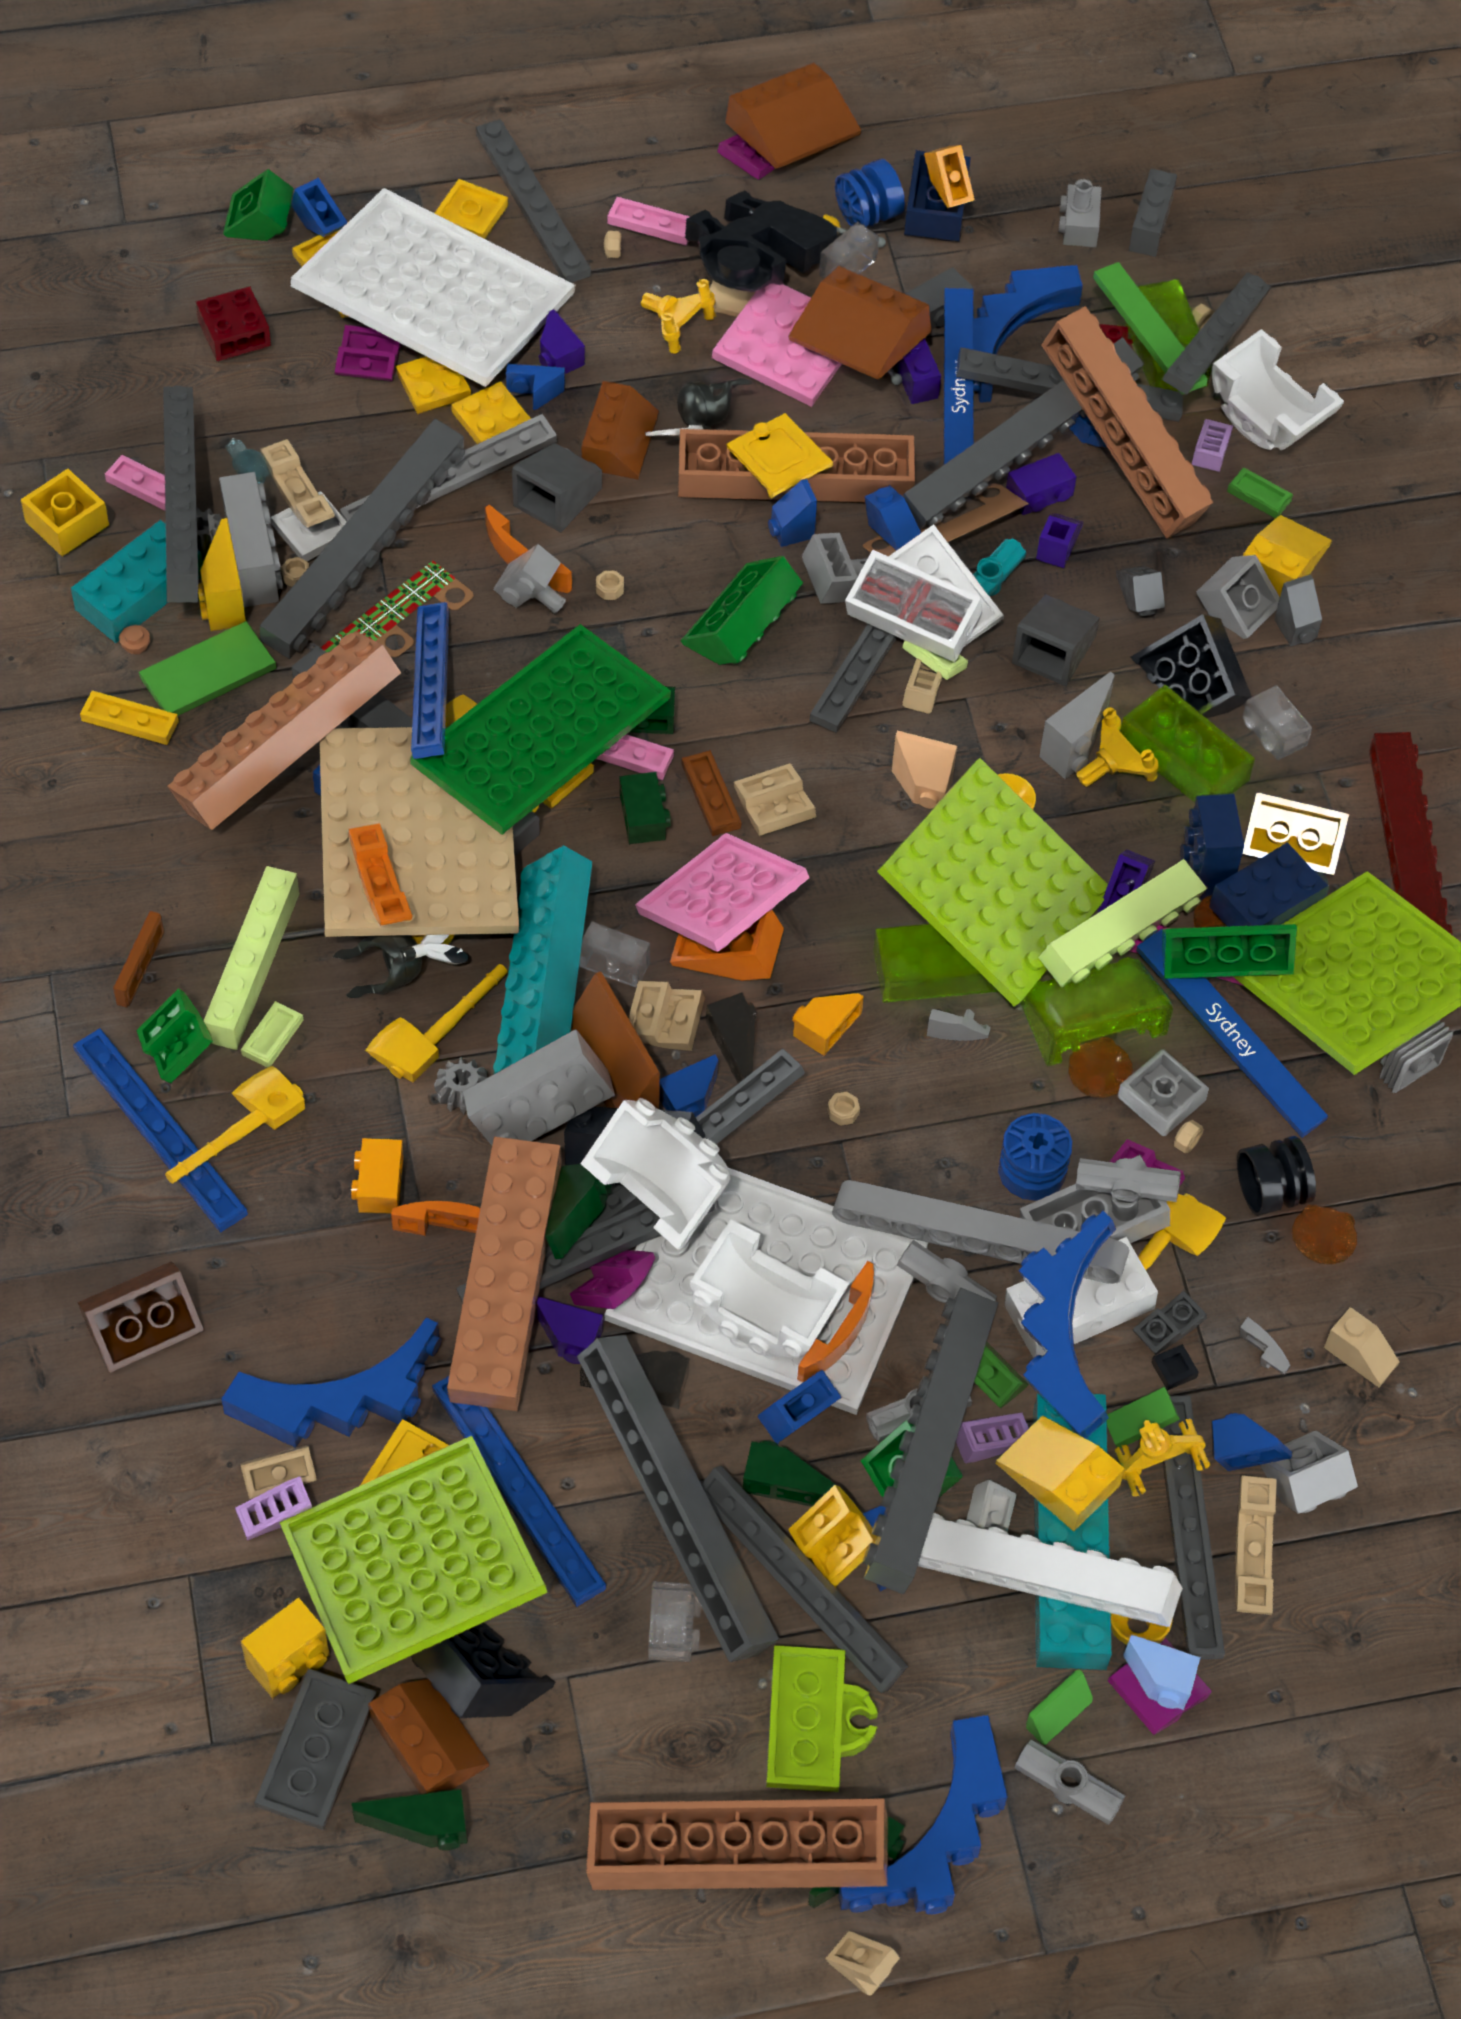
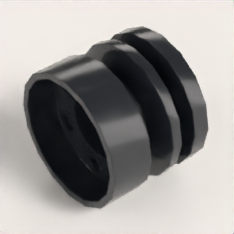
(1276, 1175)

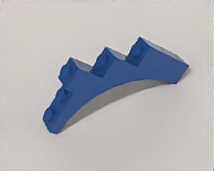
(1025, 298)
(1050, 1324)
(343, 1404)
(954, 1838)

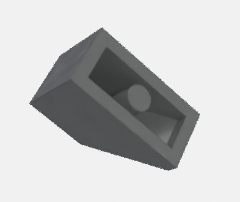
(1142, 589)
(1299, 611)

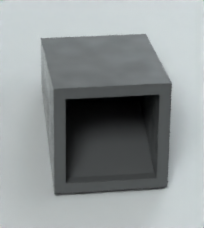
(555, 485)
(1054, 639)

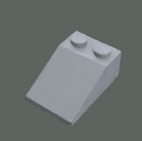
(1075, 727)

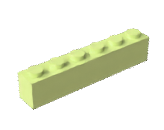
(1122, 923)
(251, 957)

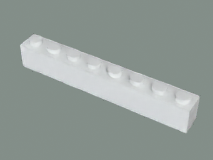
(1051, 1570)

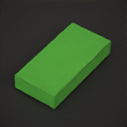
(1259, 493)
(1128, 1420)

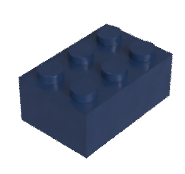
(925, 208)
(1213, 840)
(1268, 890)

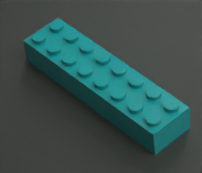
(544, 955)
(1066, 1632)

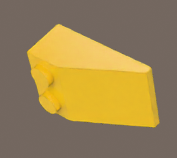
(1287, 550)
(221, 583)
(1062, 1470)

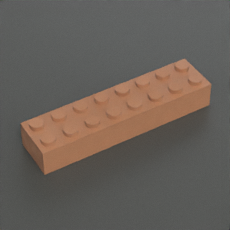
(1126, 422)
(859, 466)
(283, 729)
(504, 1274)
(738, 1844)

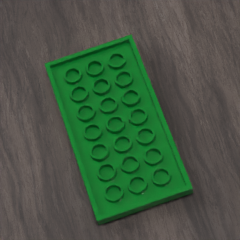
(542, 728)

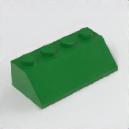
(743, 610)
(1229, 951)

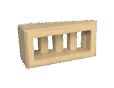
(922, 688)

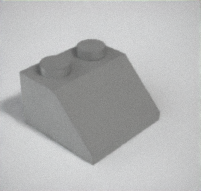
(1240, 595)
(1314, 1474)

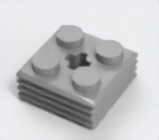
(1415, 1056)
(1145, 1091)

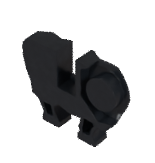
(758, 241)

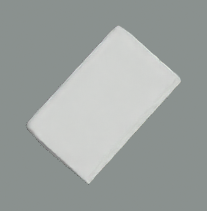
(991, 1506)

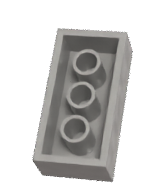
(251, 538)
(539, 1091)
(1073, 1206)

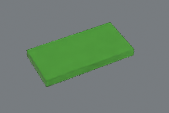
(208, 669)

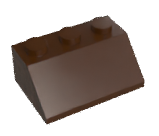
(141, 1316)

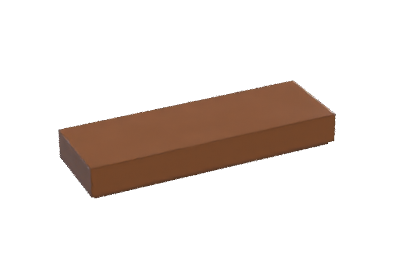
(711, 793)
(138, 959)

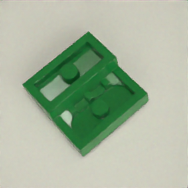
(174, 1035)

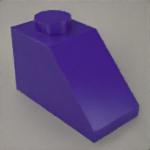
(560, 345)
(1129, 874)
(568, 1327)

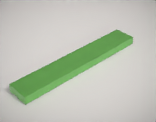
(1141, 317)

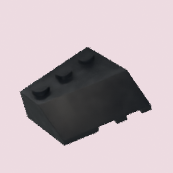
(1197, 666)
(480, 1674)

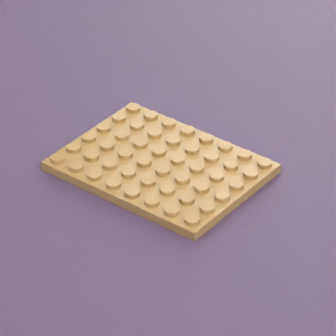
(442, 854)

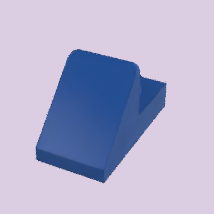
(541, 381)

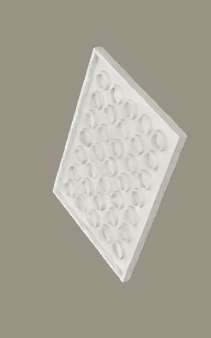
(433, 286)
(800, 1236)

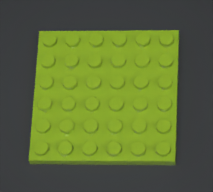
(994, 880)
(1364, 973)
(412, 1559)

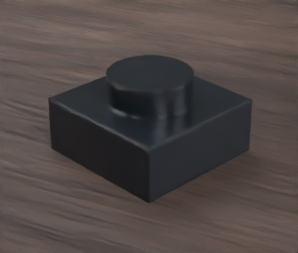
(1175, 1367)

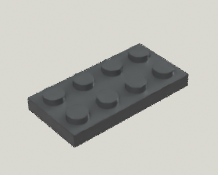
(315, 1749)

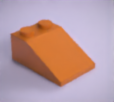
(744, 958)

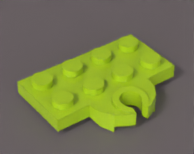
(812, 1719)

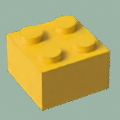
(65, 512)
(286, 1648)

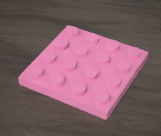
(762, 350)
(722, 891)

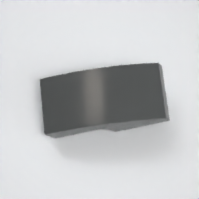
(1170, 1324)

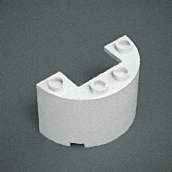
(1264, 399)
(661, 1165)
(761, 1297)

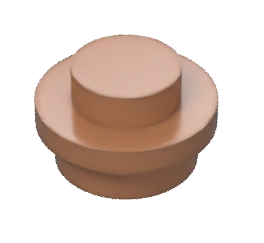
(134, 639)

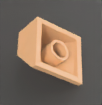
(923, 767)

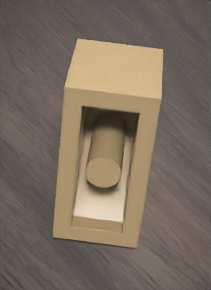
(1362, 1347)

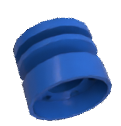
(870, 193)
(1035, 1156)

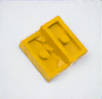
(833, 1535)

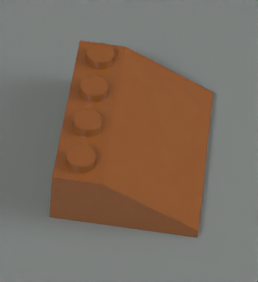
(792, 115)
(861, 323)
(616, 1043)

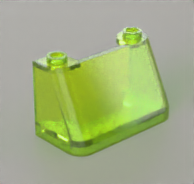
(1100, 1005)

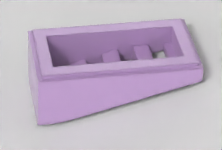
(1208, 458)
(973, 1444)
(280, 1493)

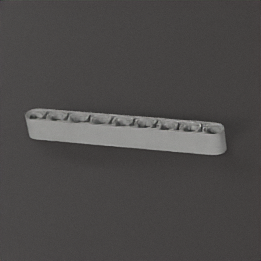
(965, 1227)

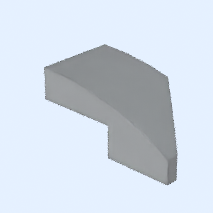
(955, 1027)
(1258, 1337)

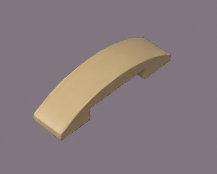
(295, 485)
(1255, 1545)

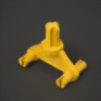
(677, 311)
(1117, 754)
(1159, 1447)

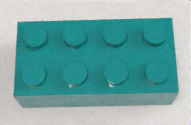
(127, 585)

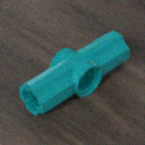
(999, 565)

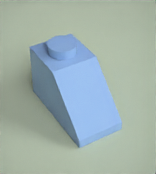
(1162, 1671)

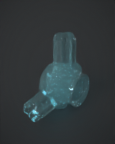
(247, 460)

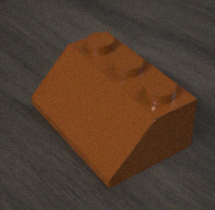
(618, 430)
(426, 1737)

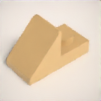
(863, 1961)

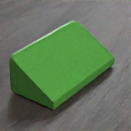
(998, 1378)
(1059, 1708)

